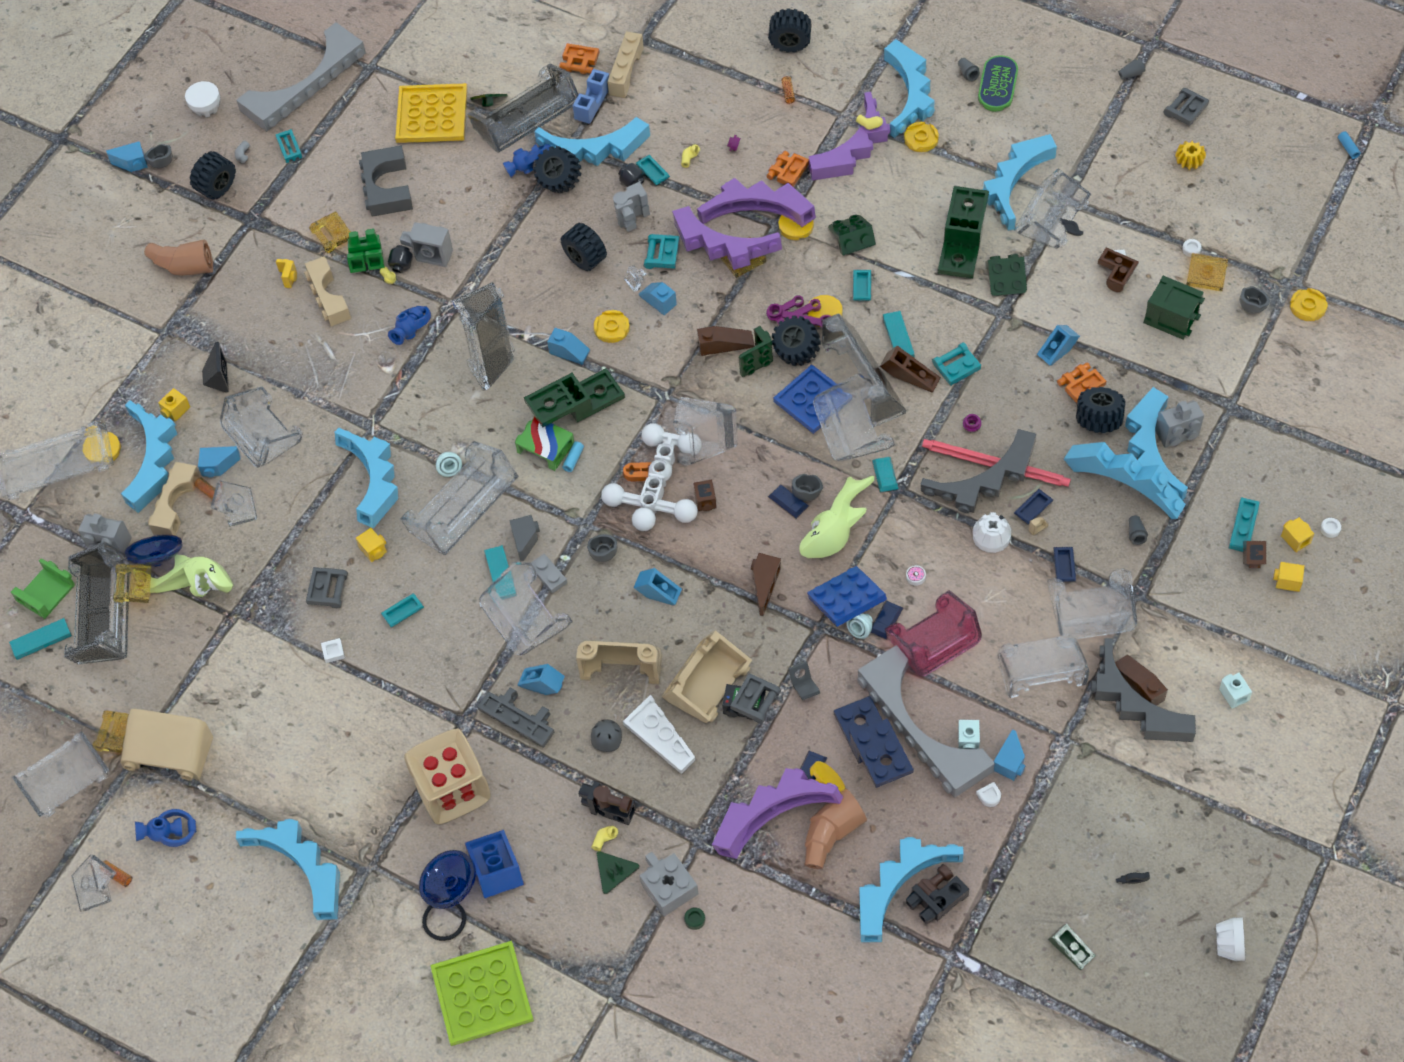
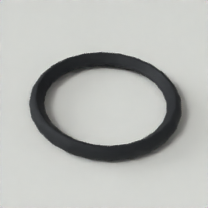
(444, 938)

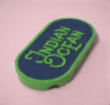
(998, 83)

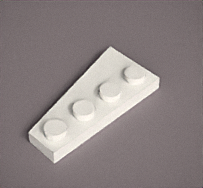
(659, 734)

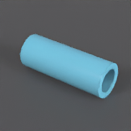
(573, 456)

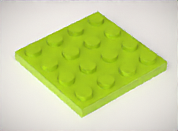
(481, 993)

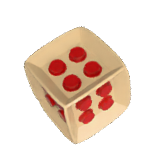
(447, 776)

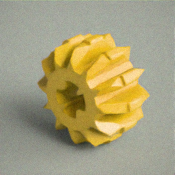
(1190, 155)

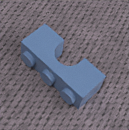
(588, 104)

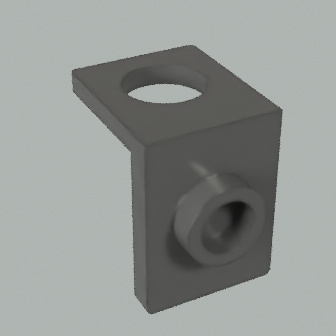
(804, 685)

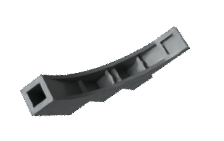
(966, 492)
(1154, 721)

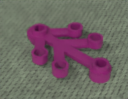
(783, 313)

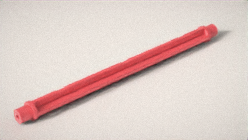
(989, 461)

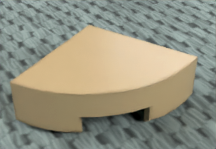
(1037, 525)

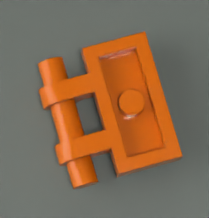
(579, 54)
(791, 172)
(1087, 381)

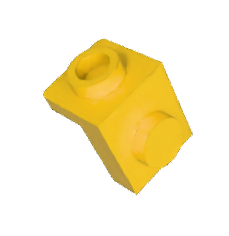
(288, 270)

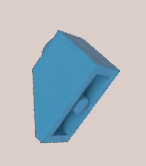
(128, 157)
(660, 297)
(1058, 344)
(567, 346)
(217, 460)
(657, 587)
(541, 679)
(1010, 758)

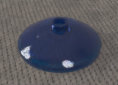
(154, 550)
(447, 879)

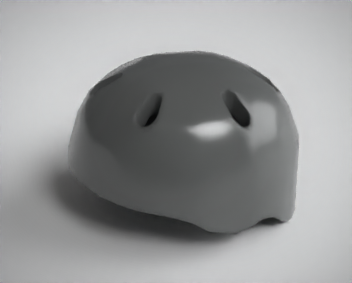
(156, 156)
(1253, 304)
(807, 487)
(603, 551)
(606, 729)

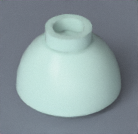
(448, 464)
(860, 626)

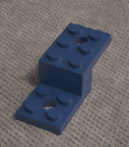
(873, 741)

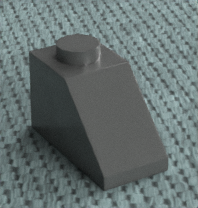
(524, 534)

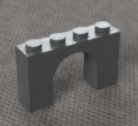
(384, 200)

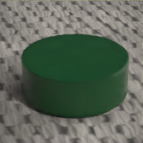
(694, 918)

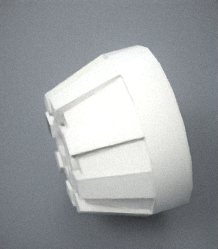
(203, 98)
(992, 533)
(1231, 939)

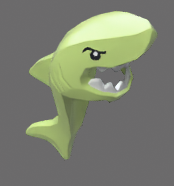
(835, 524)
(193, 573)

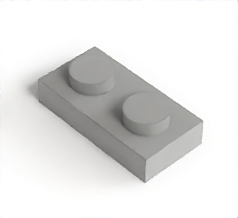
(548, 573)

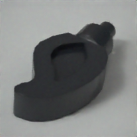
(1073, 229)
(1133, 878)

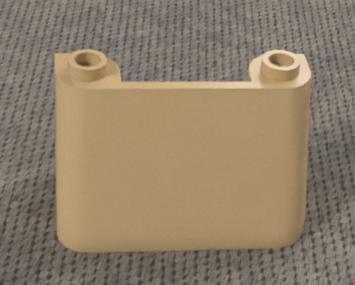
(594, 653)
(704, 677)
(166, 742)

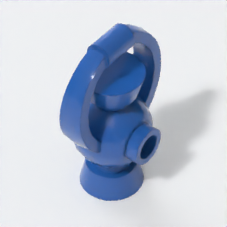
(524, 160)
(408, 323)
(159, 828)

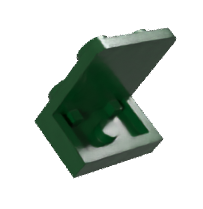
(853, 234)
(1007, 275)
(758, 356)

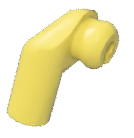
(869, 123)
(688, 154)
(389, 277)
(603, 835)

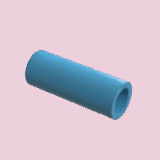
(1349, 145)

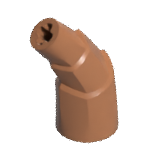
(183, 260)
(831, 824)

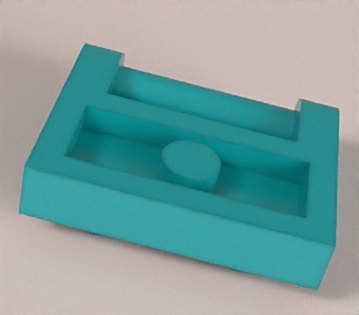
(667, 253)
(958, 369)

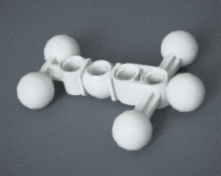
(644, 517)

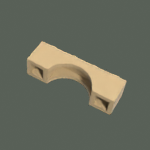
(621, 72)
(334, 305)
(180, 481)

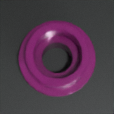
(733, 143)
(972, 418)

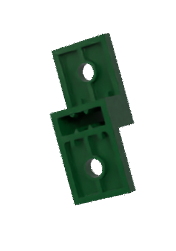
(963, 232)
(574, 397)

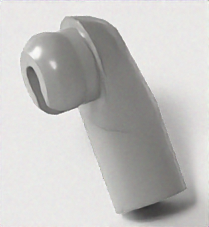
(240, 150)

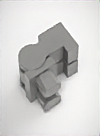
(630, 205)

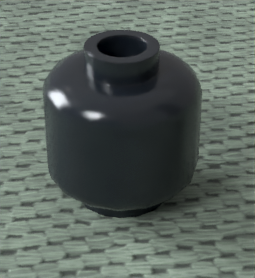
(631, 174)
(400, 258)

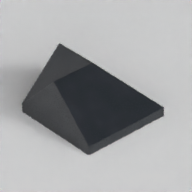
(215, 370)

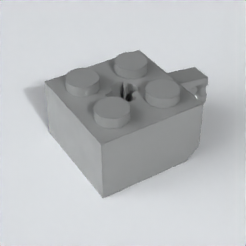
(429, 243)
(1179, 423)
(98, 529)
(657, 881)

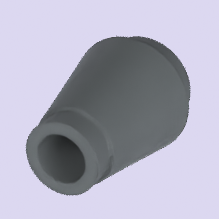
(1132, 69)
(969, 70)
(1137, 531)

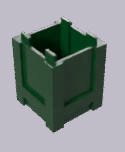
(1173, 307)

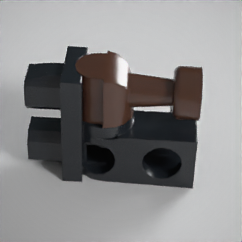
(607, 805)
(935, 900)

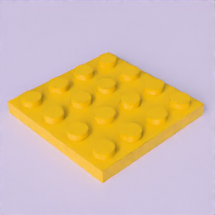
(431, 113)

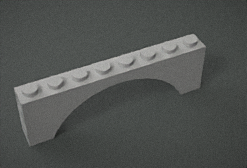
(271, 107)
(953, 766)

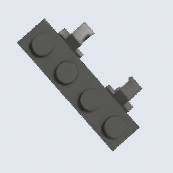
(505, 712)

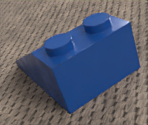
(494, 863)

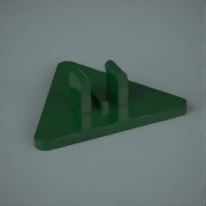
(487, 99)
(614, 870)

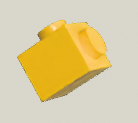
(173, 405)
(1297, 534)
(371, 544)
(1289, 576)

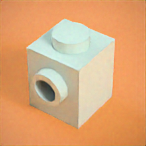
(1235, 690)
(968, 734)

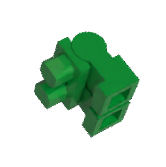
(364, 250)

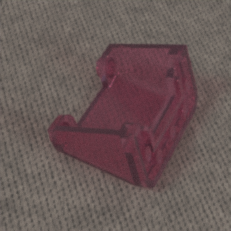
(938, 636)

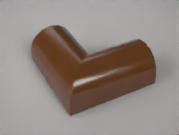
(1121, 267)

